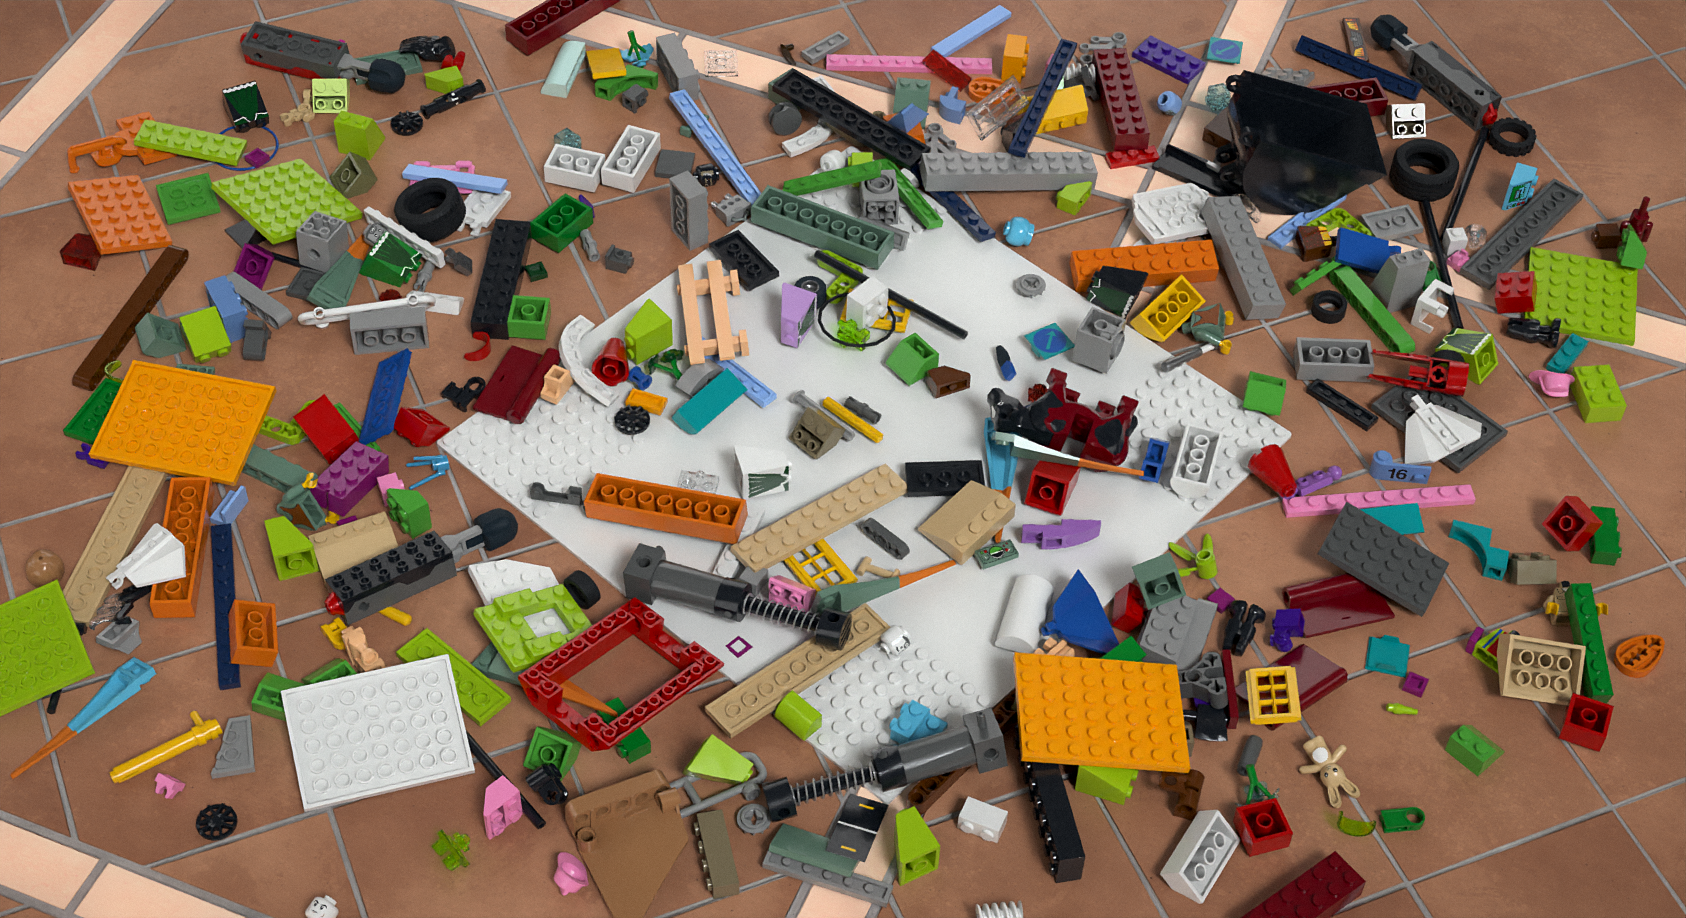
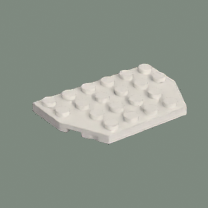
(1170, 212)
(509, 576)

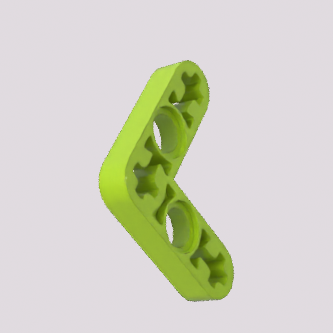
(1339, 218)
(835, 287)
(281, 435)

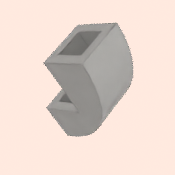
(697, 375)

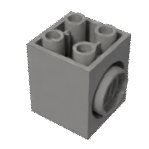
(880, 198)
(321, 241)
(1099, 340)

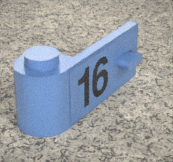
(1384, 469)

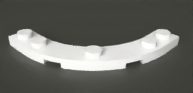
(811, 138)
(573, 361)

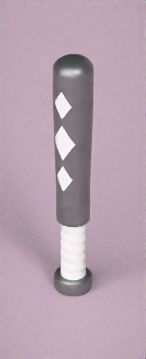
(1186, 357)

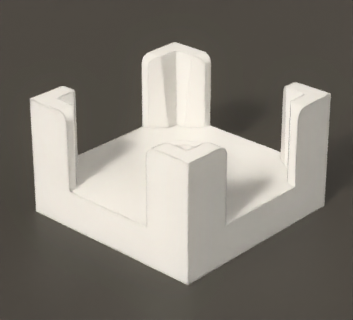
(1427, 304)

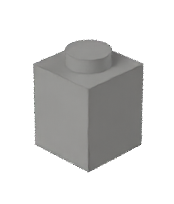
(757, 580)

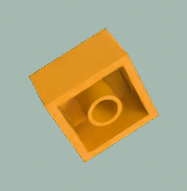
(1015, 57)

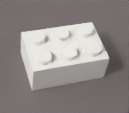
(574, 168)

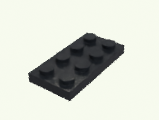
(741, 255)
(941, 477)

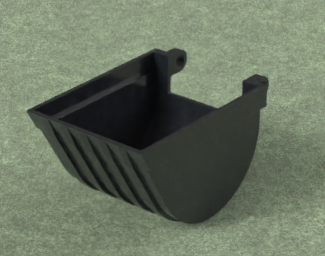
(1297, 144)

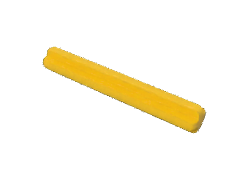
(853, 419)

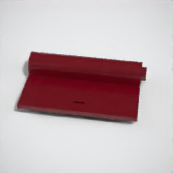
(516, 384)
(1336, 604)
(1314, 676)

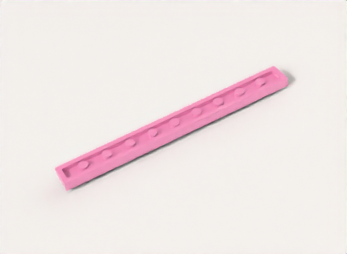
(902, 64)
(1334, 503)

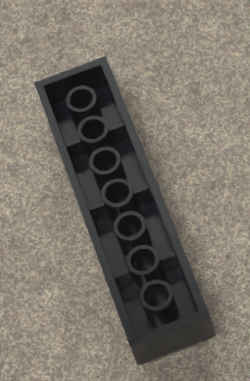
(501, 277)
(1054, 817)

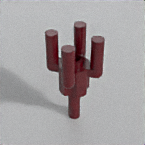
(1639, 221)

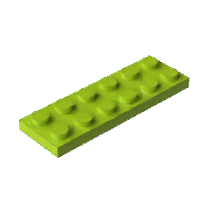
(190, 142)
(476, 693)

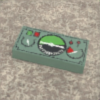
(996, 554)

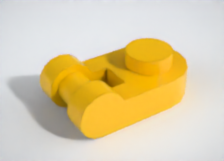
(336, 636)

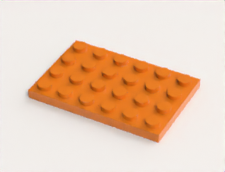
(119, 214)

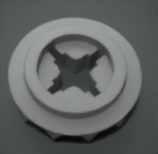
(1031, 280)
(745, 816)

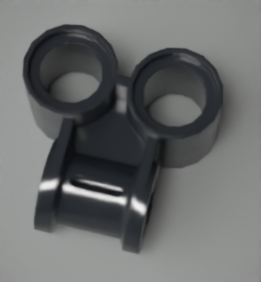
(546, 781)

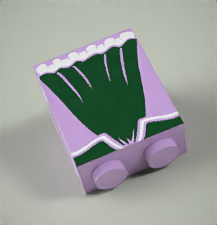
(797, 314)

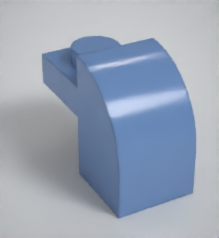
(951, 107)

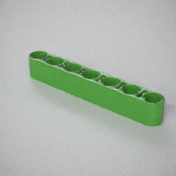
(1372, 310)

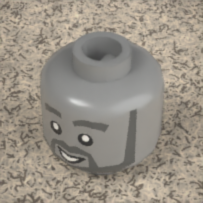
(373, 233)

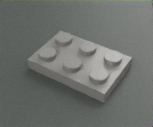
(1301, 77)
(1392, 223)

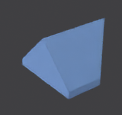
(908, 118)

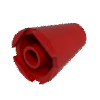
(611, 363)
(1273, 470)

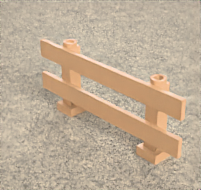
(717, 286)

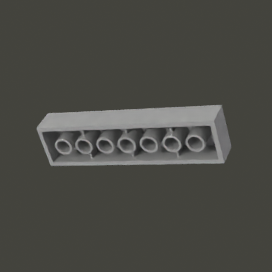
(1243, 258)

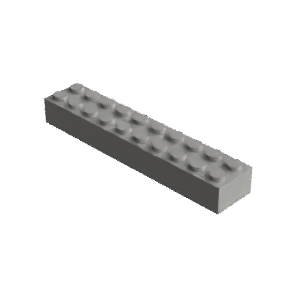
(1006, 171)

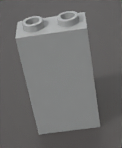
(1401, 280)

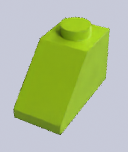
(444, 80)
(1073, 197)

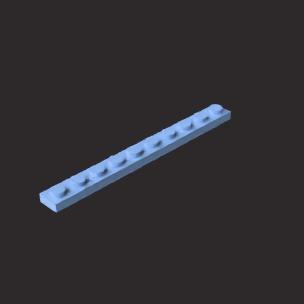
(715, 146)

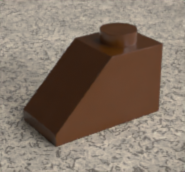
(947, 380)

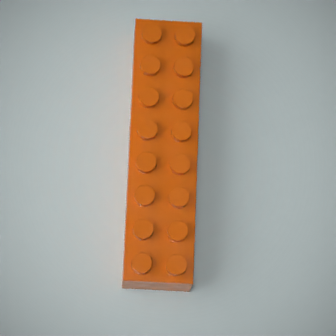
(1162, 261)
(666, 508)
(188, 520)

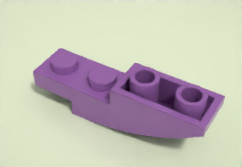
(1068, 534)

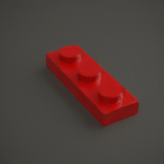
(1131, 157)

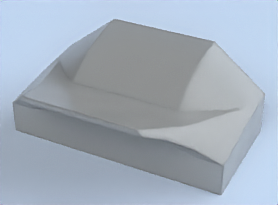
(121, 637)

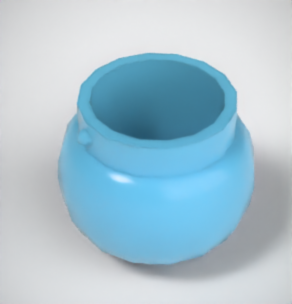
(1018, 231)

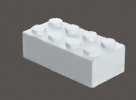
(630, 158)

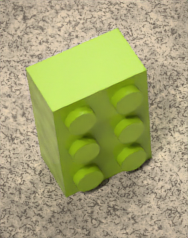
(1597, 394)

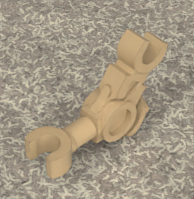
(303, 112)

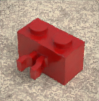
(1128, 608)

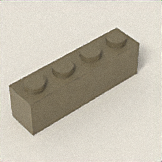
(717, 853)

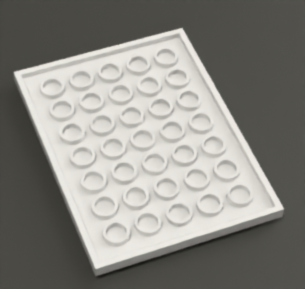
(377, 732)

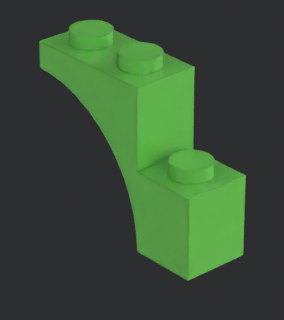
(610, 87)

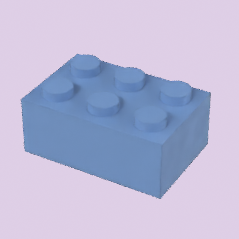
(232, 313)

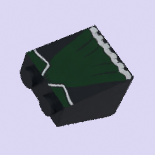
(245, 107)
(1116, 289)

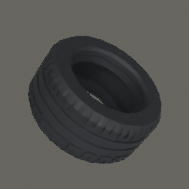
(1429, 155)
(427, 195)

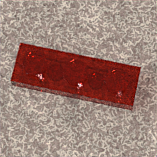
(946, 70)

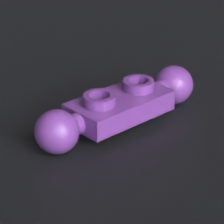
(1316, 480)

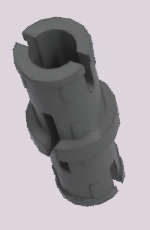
(862, 410)

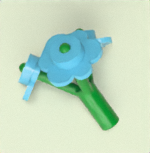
(641, 57)

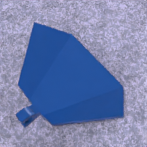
(1080, 618)

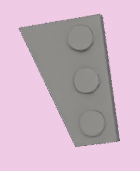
(237, 749)

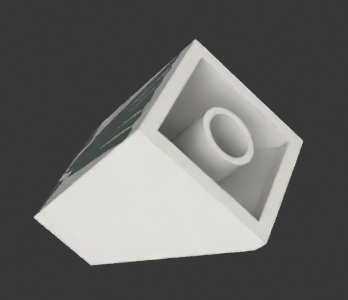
(761, 471)

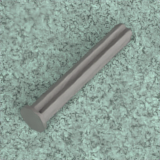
(805, 401)

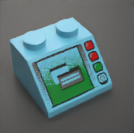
(1520, 186)

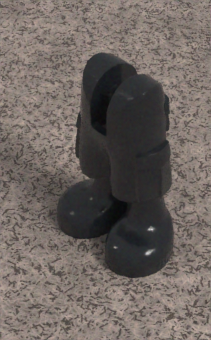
(1532, 331)
(1239, 632)

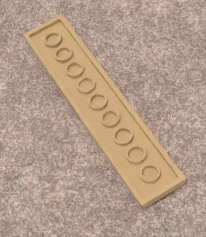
(819, 519)
(112, 541)
(794, 672)

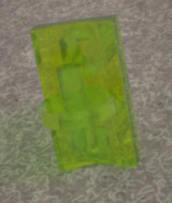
(849, 333)
(446, 843)

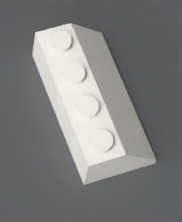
(1200, 855)

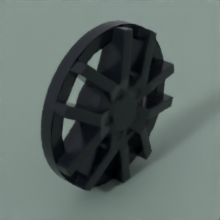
(407, 123)
(632, 420)
(216, 822)

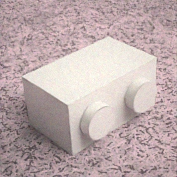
(982, 819)

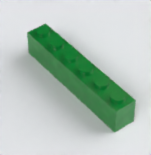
(1587, 633)

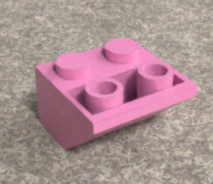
(791, 593)
(501, 806)

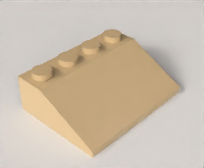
(968, 520)
(352, 544)
(1539, 668)

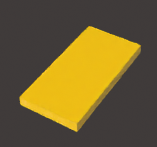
(606, 63)

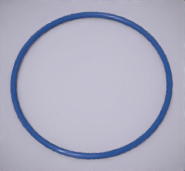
(249, 168)

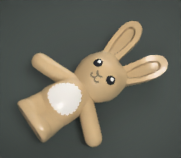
(1330, 772)

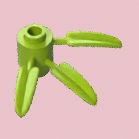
(1204, 559)

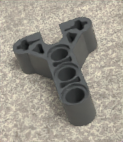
(1205, 681)

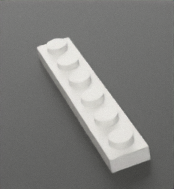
(429, 252)
(728, 563)

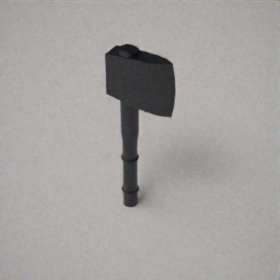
(1209, 722)

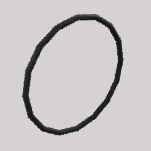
(852, 344)

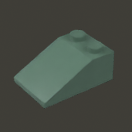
(912, 91)

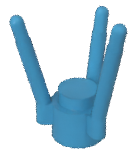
(437, 462)

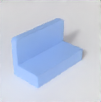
(230, 507)

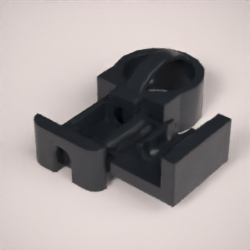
(464, 396)

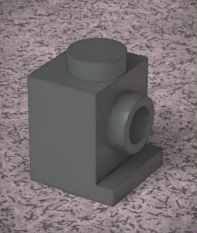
(634, 98)
(618, 260)

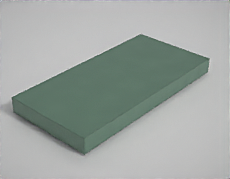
(408, 61)
(810, 849)

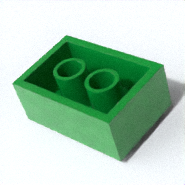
(561, 222)

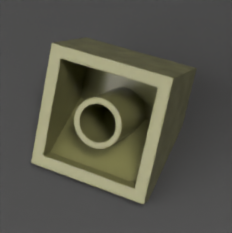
(353, 176)

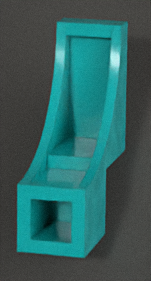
(1478, 540)

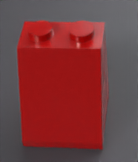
(326, 429)
(1051, 486)

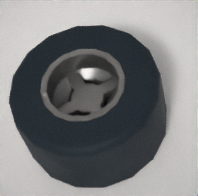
(813, 285)

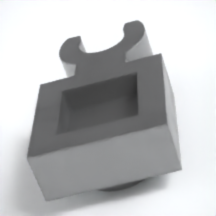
(461, 262)

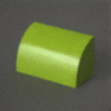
(798, 715)

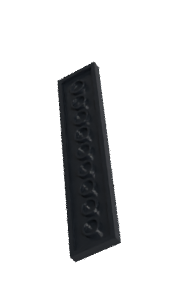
(850, 119)

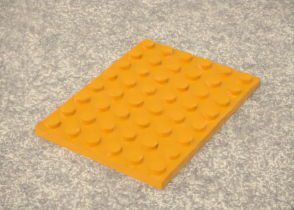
(183, 422)
(1100, 713)

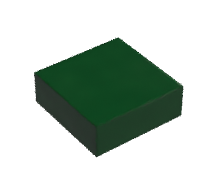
(536, 271)

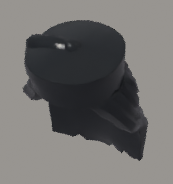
(429, 47)

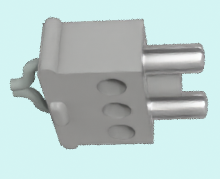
(732, 209)

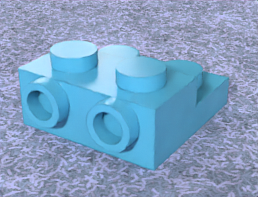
(915, 723)

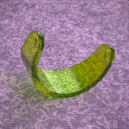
(110, 367)
(1354, 827)

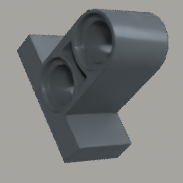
(1086, 81)
(255, 340)

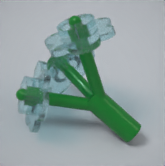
(1256, 789)

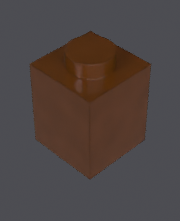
(1606, 235)

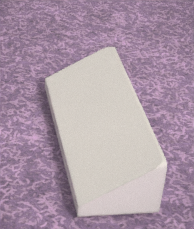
(444, 303)

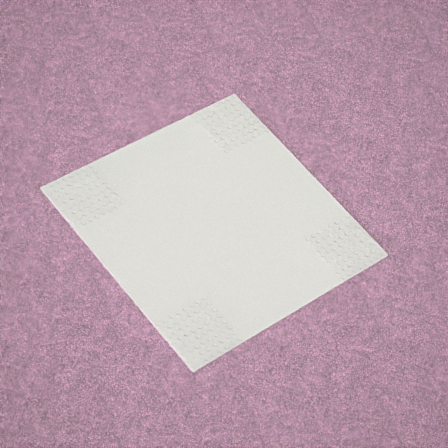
(950, 613)

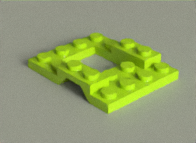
(514, 637)

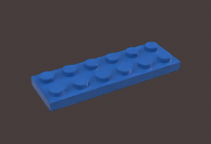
(385, 397)

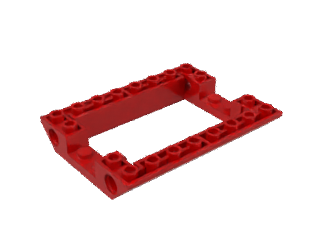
(633, 618)

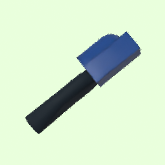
(1004, 362)

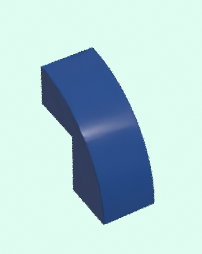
(1154, 459)

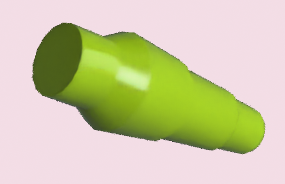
(1397, 708)

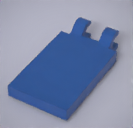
(1363, 250)

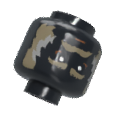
(706, 174)

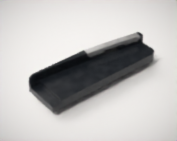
(1196, 170)

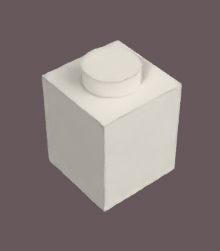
(1454, 240)

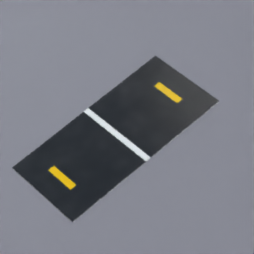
(857, 828)

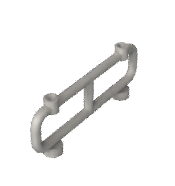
(749, 788)

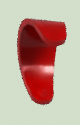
(458, 60)
(484, 351)

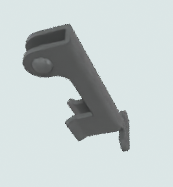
(574, 497)

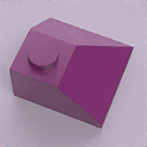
(254, 264)

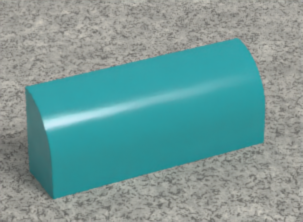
(709, 402)
(1401, 518)

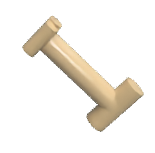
(866, 566)

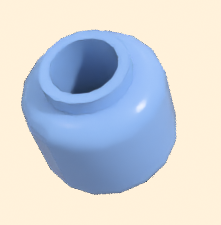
(1169, 103)

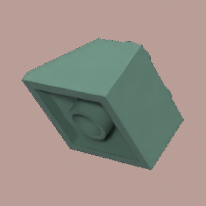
(159, 336)

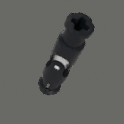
(455, 97)

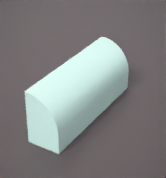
(564, 69)

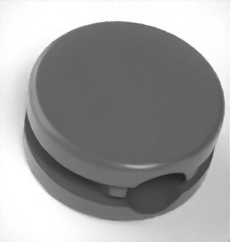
(785, 118)

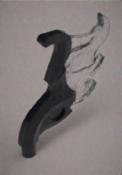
(119, 605)

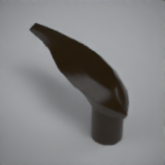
(785, 49)

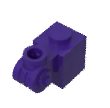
(1286, 624)

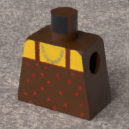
(1314, 242)

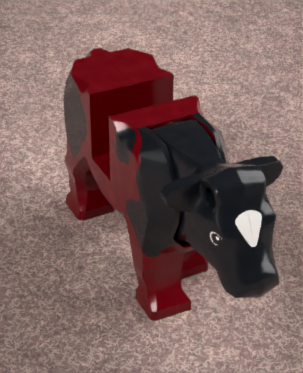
(1061, 416)

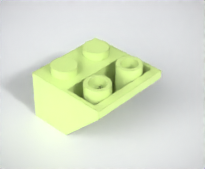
(330, 95)

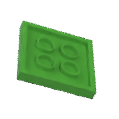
(188, 198)

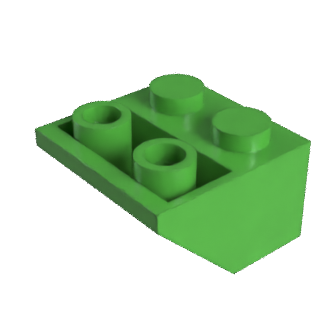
(1632, 251)
(913, 359)
(1264, 393)
(409, 511)
(333, 670)
(268, 695)

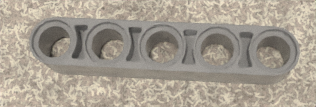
(259, 302)
(1197, 634)

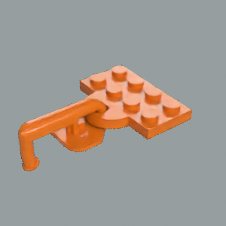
(111, 149)

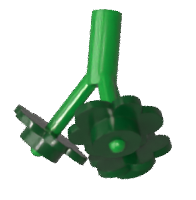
(670, 356)

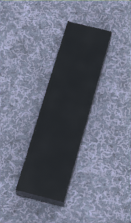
(1342, 405)

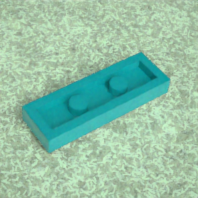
(1567, 354)

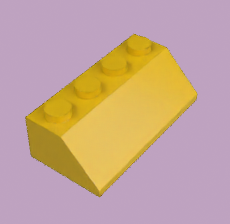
(1065, 110)
(1168, 310)

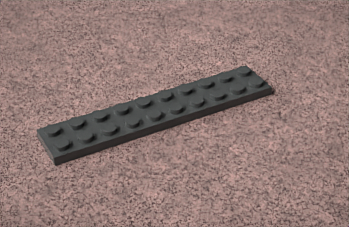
(1521, 233)

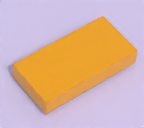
(650, 402)

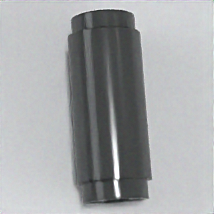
(1249, 754)

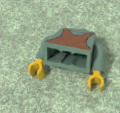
(1209, 326)
(302, 508)

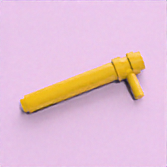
(195, 737)

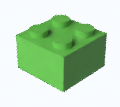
(529, 317)

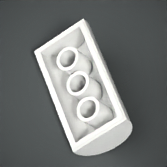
(1196, 461)
(1025, 614)

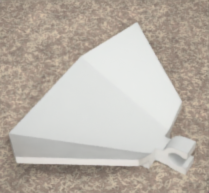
(1436, 432)
(154, 560)

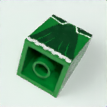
(391, 261)

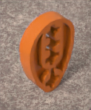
(984, 87)
(1639, 645)

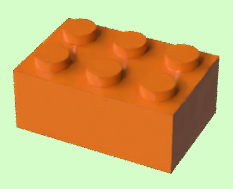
(253, 633)

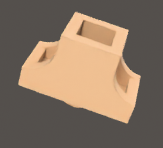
(556, 384)

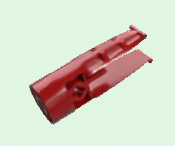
(1453, 377)

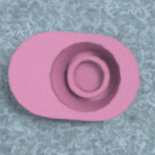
(1552, 383)
(570, 874)

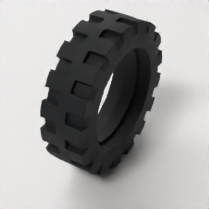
(1511, 148)

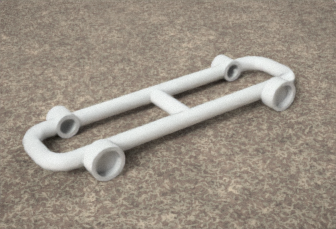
(343, 313)

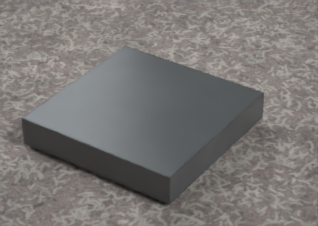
(674, 163)
(303, 283)

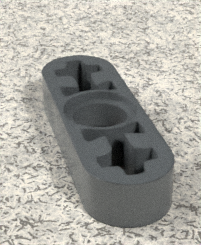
(885, 538)

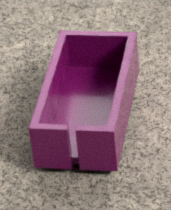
(350, 478)

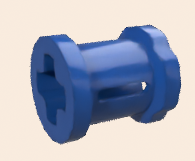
(641, 379)

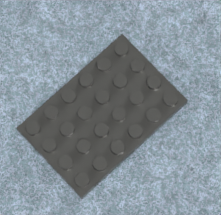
(1396, 409)
(1383, 559)

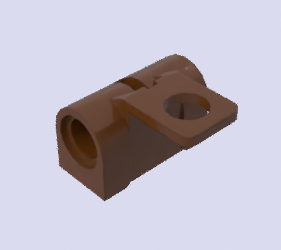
(1189, 787)

